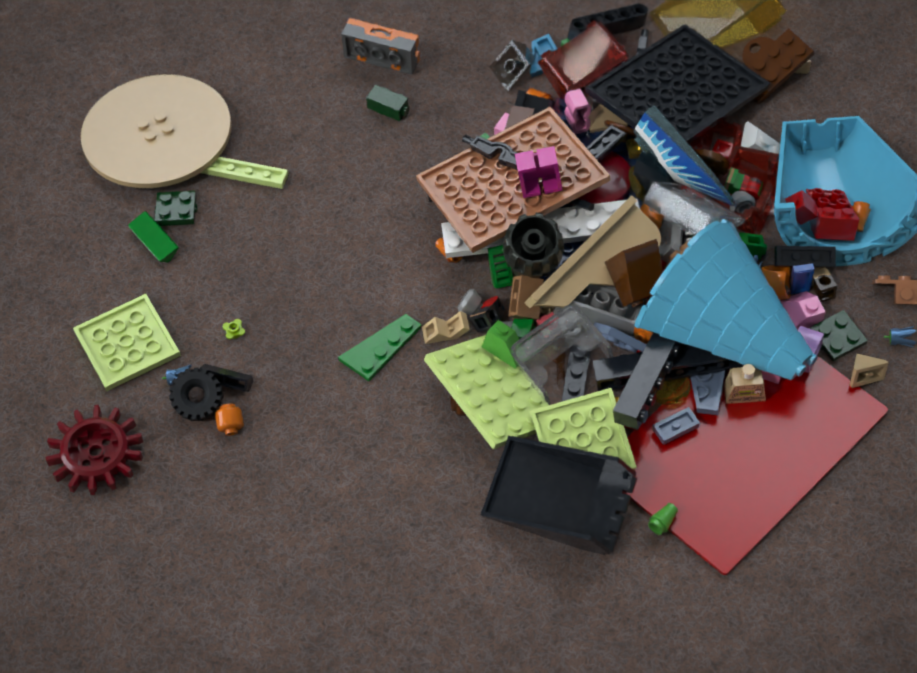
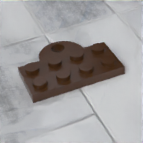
(776, 59)

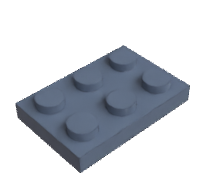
(620, 339)

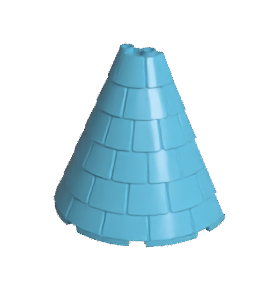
(725, 305)

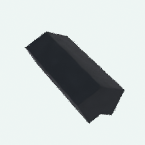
(227, 374)

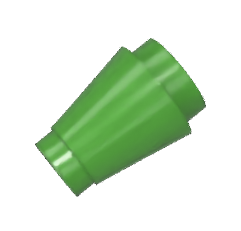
(662, 520)

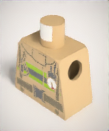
(744, 385)

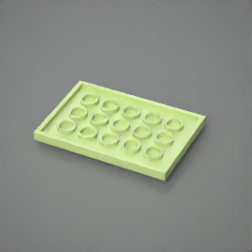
(487, 390)

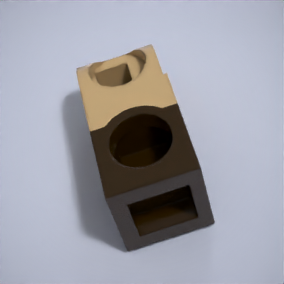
(823, 284)

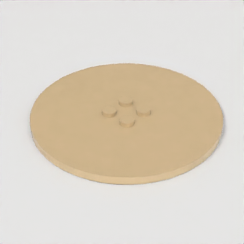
(156, 131)

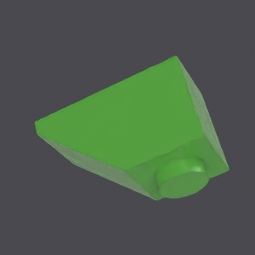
(499, 342)

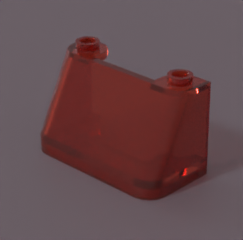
(582, 59)
(764, 167)

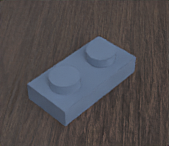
(675, 425)

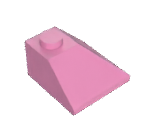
(804, 309)

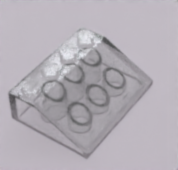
(687, 207)

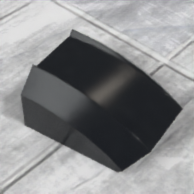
(649, 170)

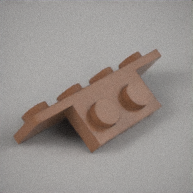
(904, 290)

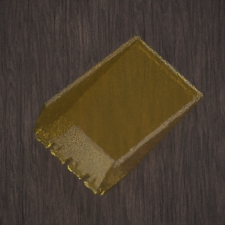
(720, 20)

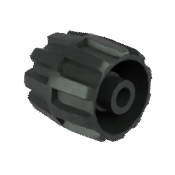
(533, 246)

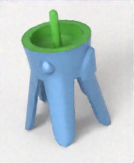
(897, 336)
(171, 374)

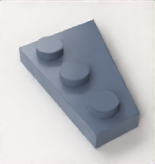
(708, 391)

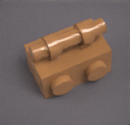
(521, 290)

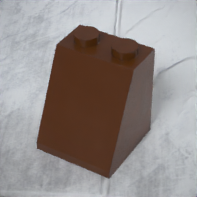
(635, 272)

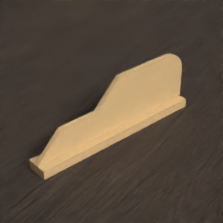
(587, 266)

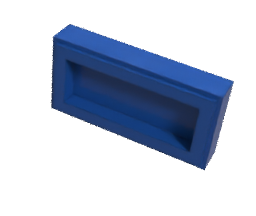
(801, 278)

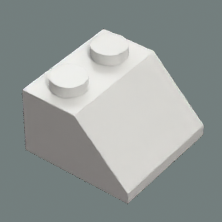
(757, 139)

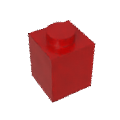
(804, 205)

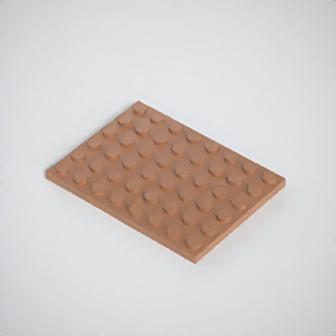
(486, 197)

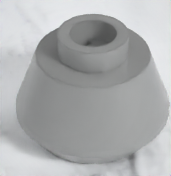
(743, 201)
(470, 302)

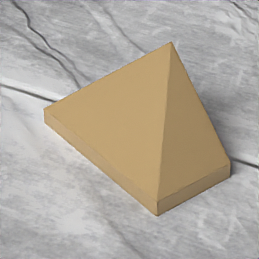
(599, 116)

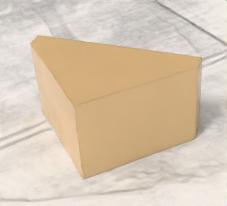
(867, 370)

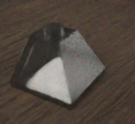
(512, 64)

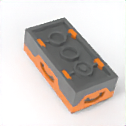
(380, 46)

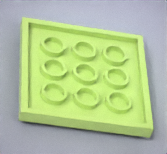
(126, 342)
(584, 425)

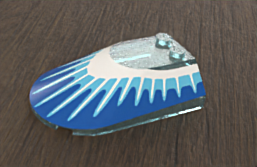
(676, 156)

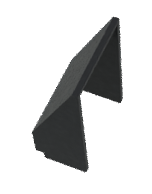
(561, 493)

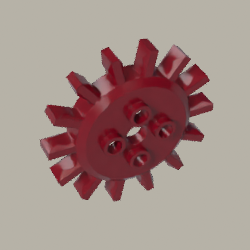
(94, 432)

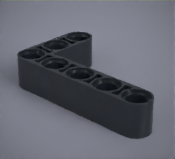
(615, 20)

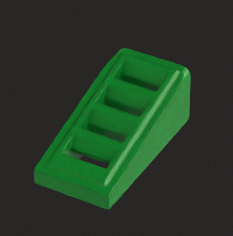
(499, 278)

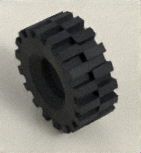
(184, 383)

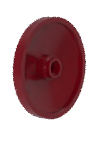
(617, 188)

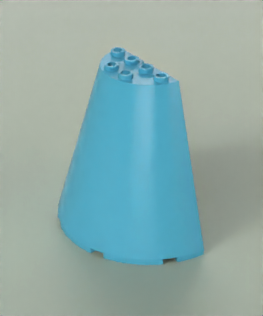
(854, 159)

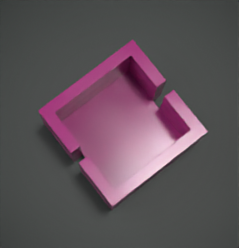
(536, 165)

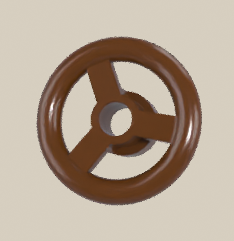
(629, 131)

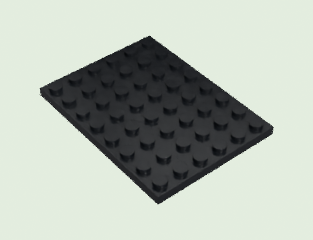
(684, 79)

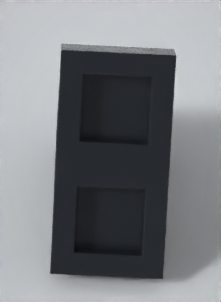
(532, 101)

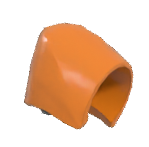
(779, 280)

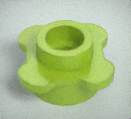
(233, 334)

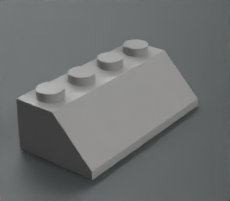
(606, 308)

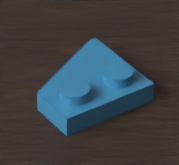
(539, 47)

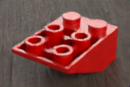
(835, 215)

